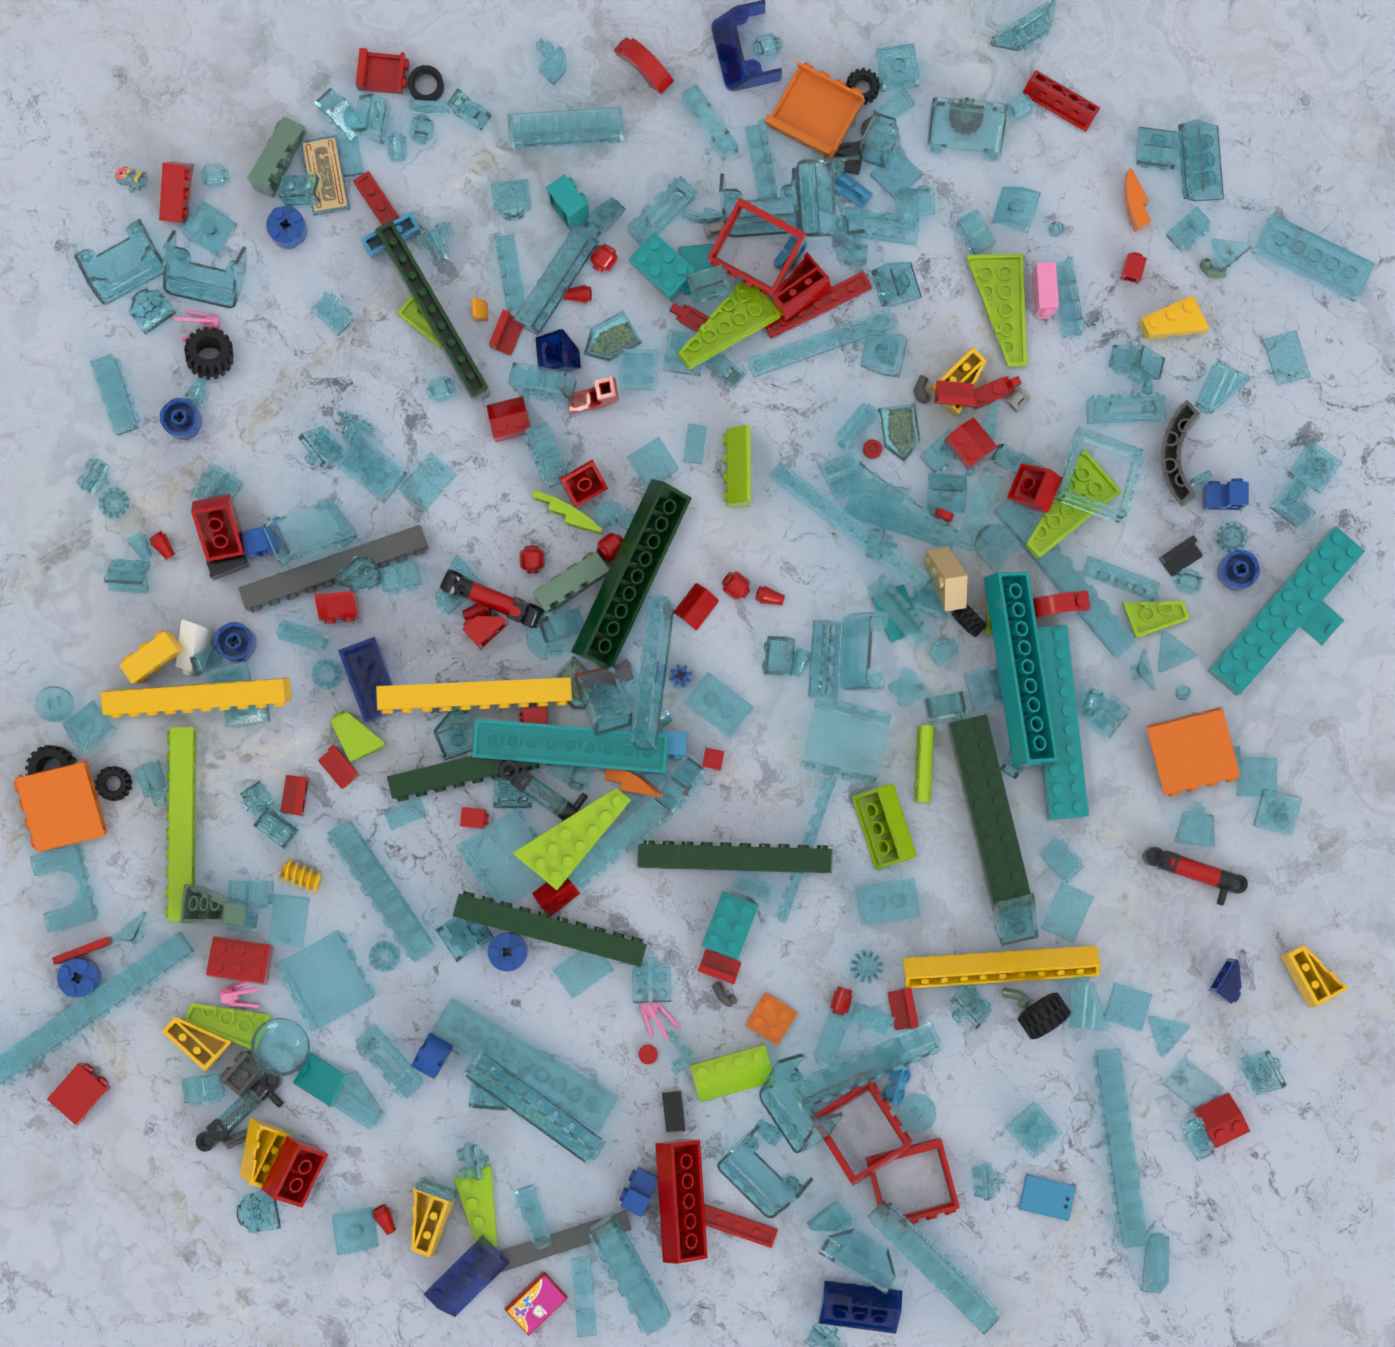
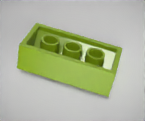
(738, 467)
(884, 826)
(731, 1072)

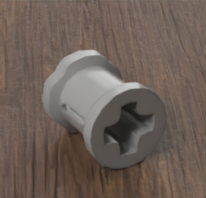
(713, 229)
(1017, 399)

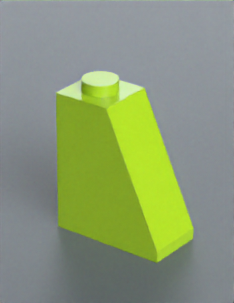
(355, 737)

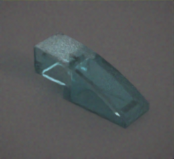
(1011, 459)
(533, 1217)

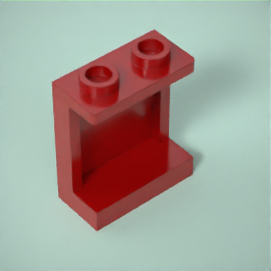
(381, 72)
(79, 1092)

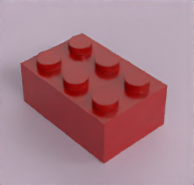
(217, 527)
(239, 960)
(294, 1171)

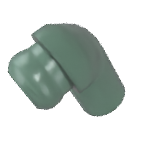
(1207, 267)
(1017, 995)

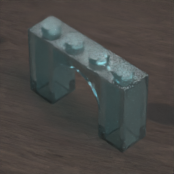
(82, 908)

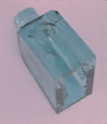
(148, 774)
(1196, 827)

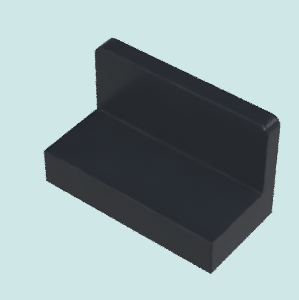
(1181, 556)
(227, 566)
(673, 1111)

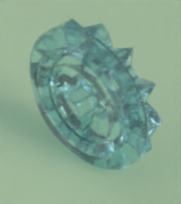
(104, 502)
(1239, 532)
(333, 679)
(393, 955)

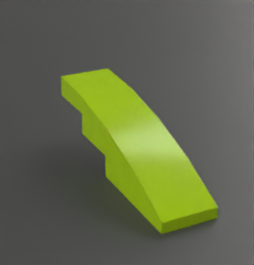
(572, 516)

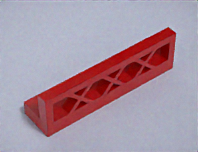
(1060, 102)

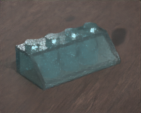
(1200, 161)

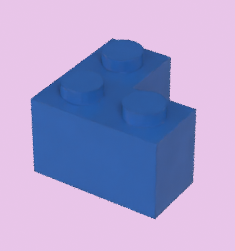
(1226, 496)
(639, 1191)

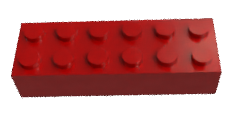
(681, 1201)

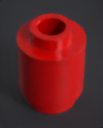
(841, 1001)

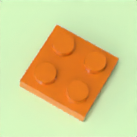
(771, 1018)

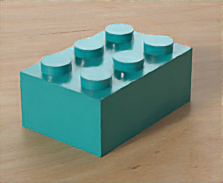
(568, 202)
(662, 266)
(730, 925)

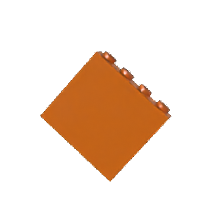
(816, 110)
(1193, 751)
(60, 806)

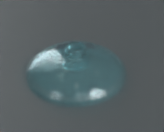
(287, 1036)

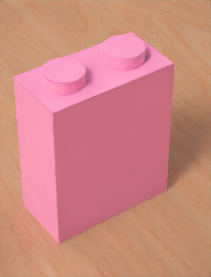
(1045, 290)

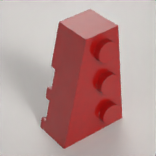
(175, 191)
(801, 288)

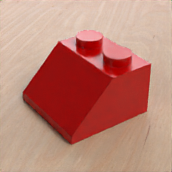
(508, 419)
(970, 443)
(583, 483)
(1035, 487)
(337, 607)
(484, 629)
(1222, 1120)

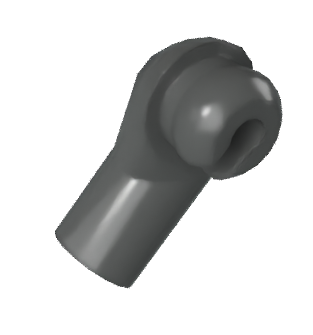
(722, 996)

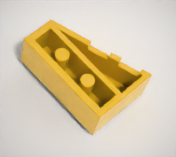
(1174, 320)
(964, 370)
(151, 657)
(1311, 976)
(196, 1043)
(261, 1150)
(428, 1222)

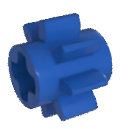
(677, 680)

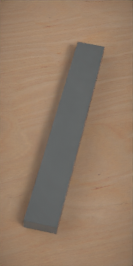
(562, 1242)

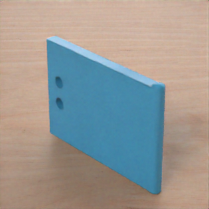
(1047, 1197)

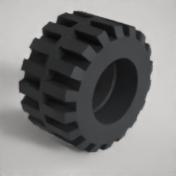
(209, 339)
(45, 753)
(1044, 1015)

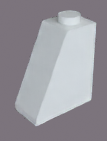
(193, 640)

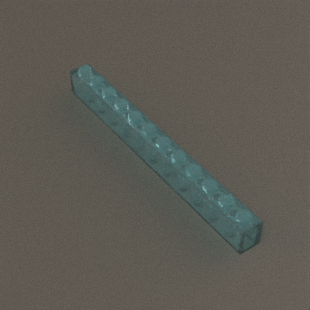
(93, 1006)

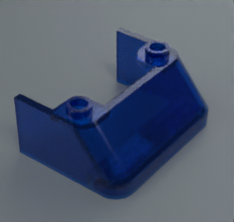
(735, 70)

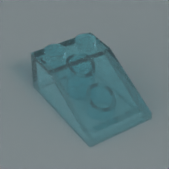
(1016, 919)

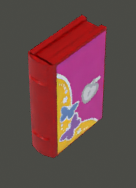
(536, 1303)

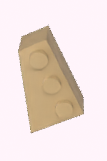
(948, 578)

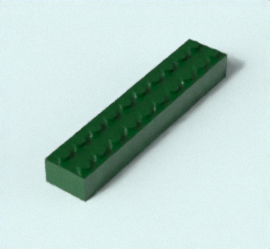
(631, 574)
(988, 808)

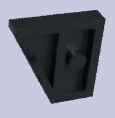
(850, 149)

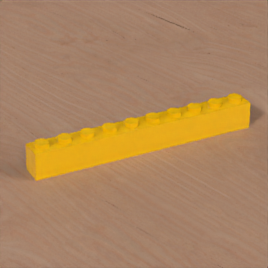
(474, 694)
(196, 696)
(1001, 967)

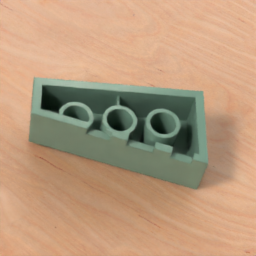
(276, 156)
(571, 583)
(209, 907)

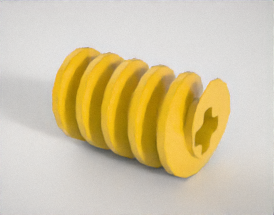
(301, 876)

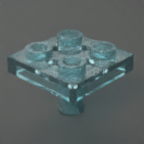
(321, 447)
(1319, 461)
(1284, 821)
(970, 1006)
(1262, 1072)

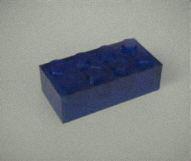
(365, 671)

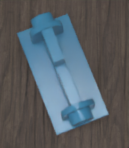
(853, 190)
(783, 256)
(896, 1093)

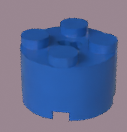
(293, 235)
(175, 410)
(255, 543)
(1248, 567)
(230, 632)
(507, 940)
(71, 969)
(431, 1056)

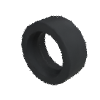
(421, 70)

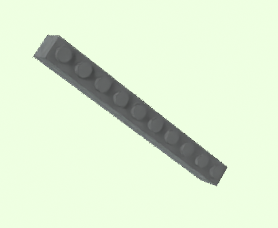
(322, 571)

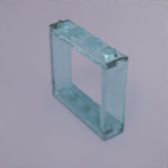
(1089, 505)

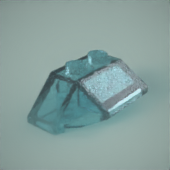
(1027, 29)
(860, 1257)

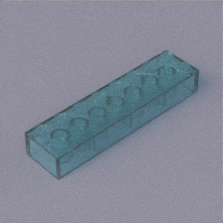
(382, 891)
(937, 1270)

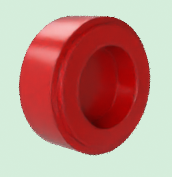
(872, 449)
(944, 515)
(648, 1054)

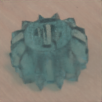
(866, 959)

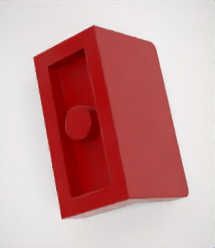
(505, 334)
(954, 394)
(696, 606)
(338, 767)
(294, 795)
(552, 899)
(719, 966)
(903, 1009)

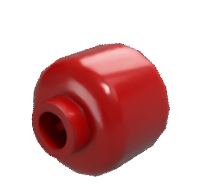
(603, 258)
(609, 546)
(531, 559)
(736, 585)

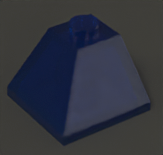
(557, 351)
(1228, 982)

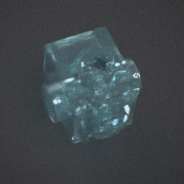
(256, 798)

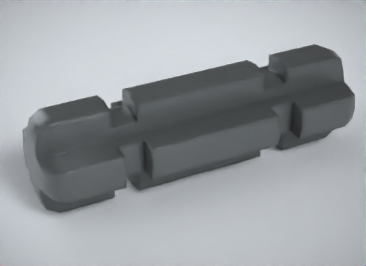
(237, 1139)

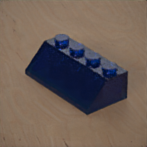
(466, 1277)
(860, 1307)

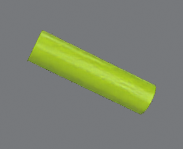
(923, 764)

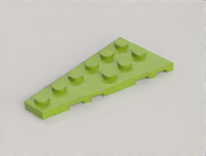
(1003, 295)
(733, 320)
(1063, 519)
(566, 844)

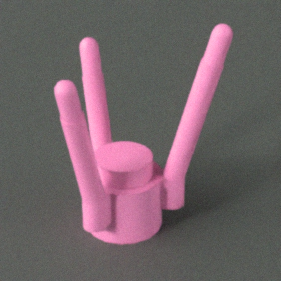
(208, 320)
(231, 994)
(651, 1010)

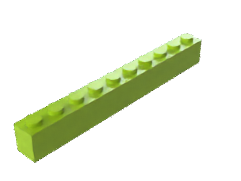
(180, 816)

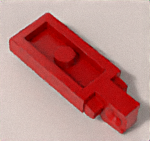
(689, 316)
(995, 391)

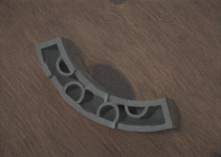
(1171, 452)

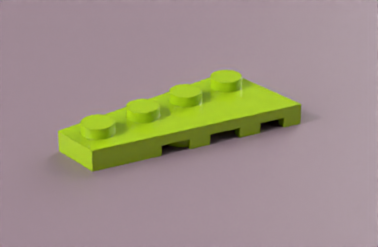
(227, 1023)
(479, 1205)

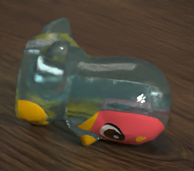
(129, 177)

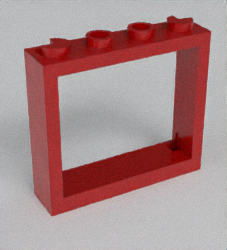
(733, 271)
(893, 1120)
(931, 1212)

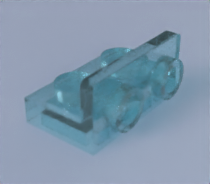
(299, 190)

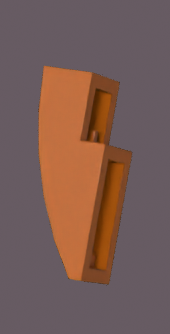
(1135, 201)
(632, 782)

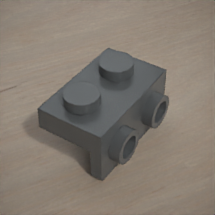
(241, 1073)

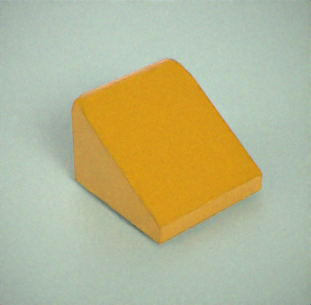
(479, 310)

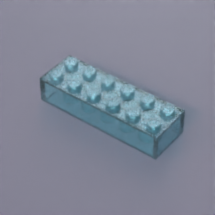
(565, 127)
(1313, 257)
(630, 1274)

